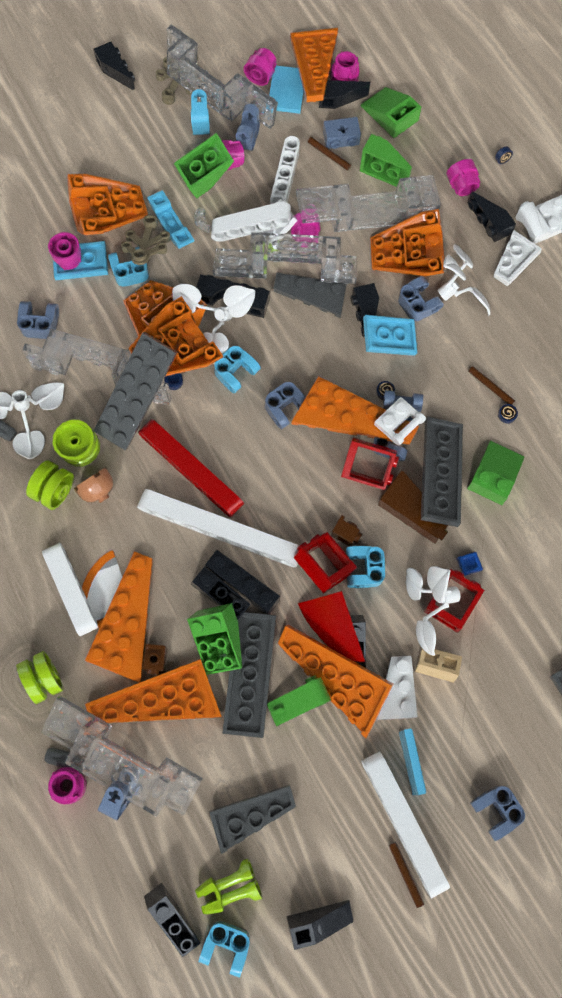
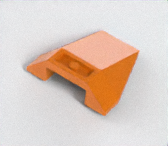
(103, 203)
(411, 246)
(149, 301)
(179, 331)

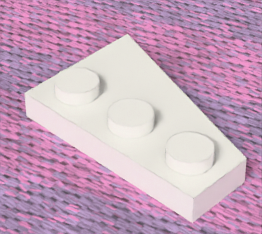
(516, 258)
(401, 699)

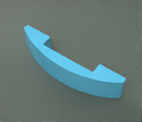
(169, 220)

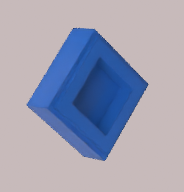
(469, 563)

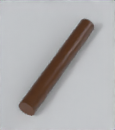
(329, 153)
(489, 384)
(406, 875)

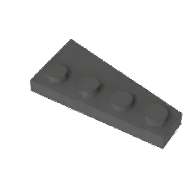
(312, 292)
(243, 818)

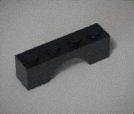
(213, 289)
(249, 586)

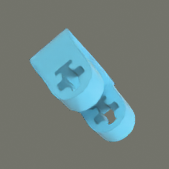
(199, 113)
(129, 269)
(232, 365)
(371, 566)
(227, 943)

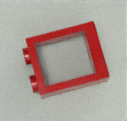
(365, 479)
(334, 554)
(445, 617)

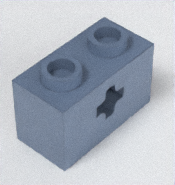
(341, 133)

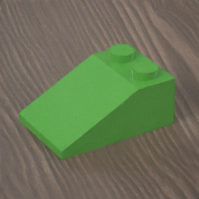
(383, 161)
(204, 165)
(496, 473)

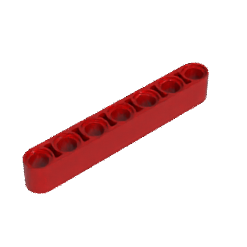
(191, 468)

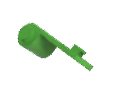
(299, 700)

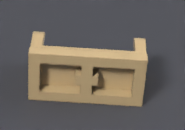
(441, 665)

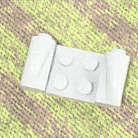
(541, 220)

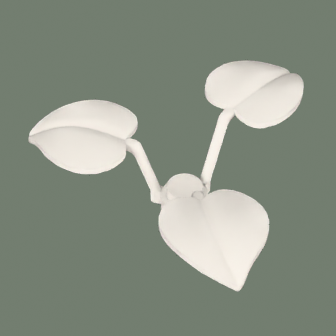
(451, 286)
(238, 302)
(48, 397)
(438, 582)

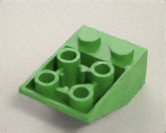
(393, 110)
(217, 638)

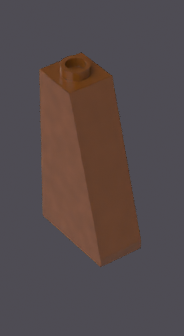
(404, 503)

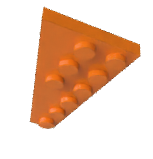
(314, 58)
(342, 412)
(123, 630)
(350, 685)
(169, 696)

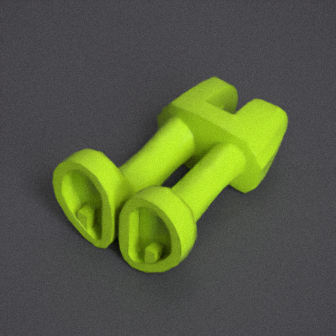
(250, 890)

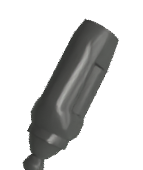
(6, 431)
(56, 757)

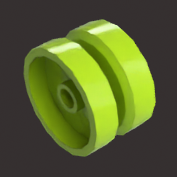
(76, 443)
(49, 485)
(39, 677)

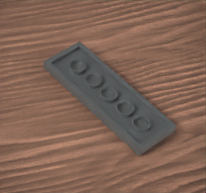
(135, 390)
(442, 472)
(250, 685)

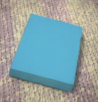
(287, 89)
(93, 263)
(390, 335)
(412, 762)

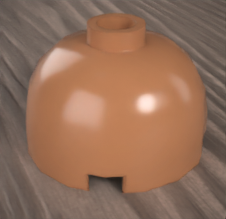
(95, 487)

